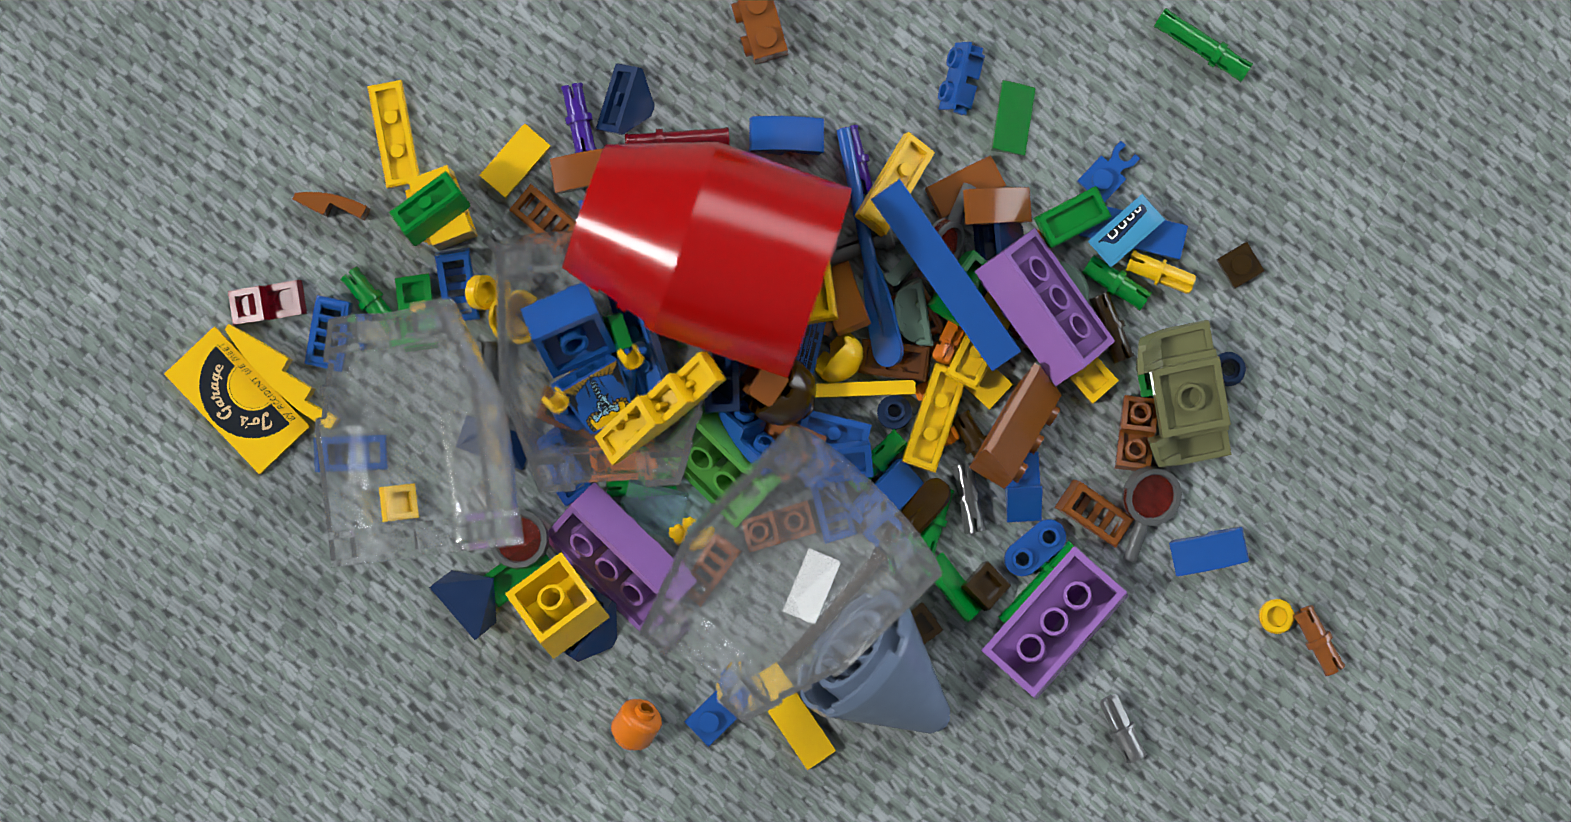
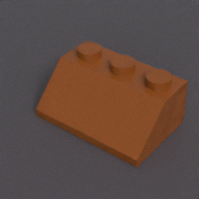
(1018, 429)

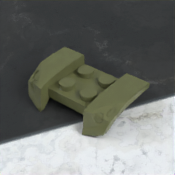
(1186, 394)

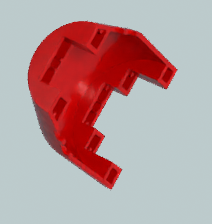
(709, 245)

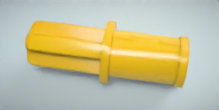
(1161, 272)

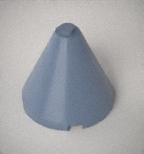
(886, 685)

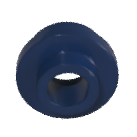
(1239, 368)
(894, 422)

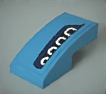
(1126, 230)

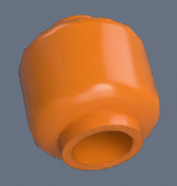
(636, 724)

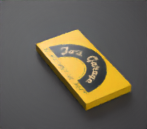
(237, 400)

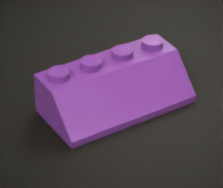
(1045, 307)
(611, 552)
(1055, 622)

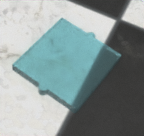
(655, 507)

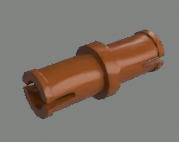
(1319, 640)

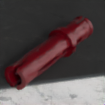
(705, 135)

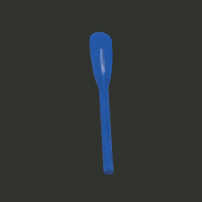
(884, 327)

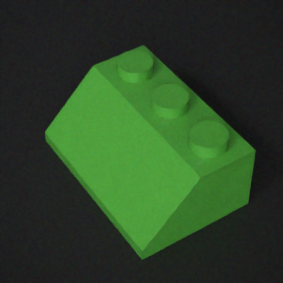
(713, 458)

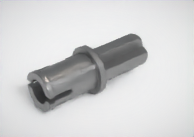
(1122, 729)

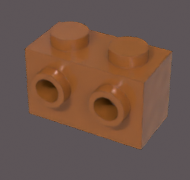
(763, 29)

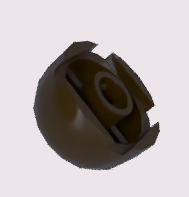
(794, 401)

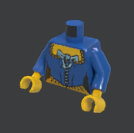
(595, 391)

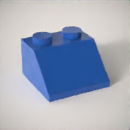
(568, 329)

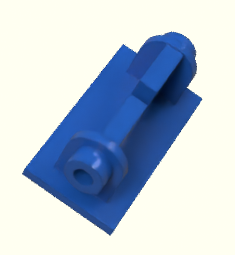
(963, 62)

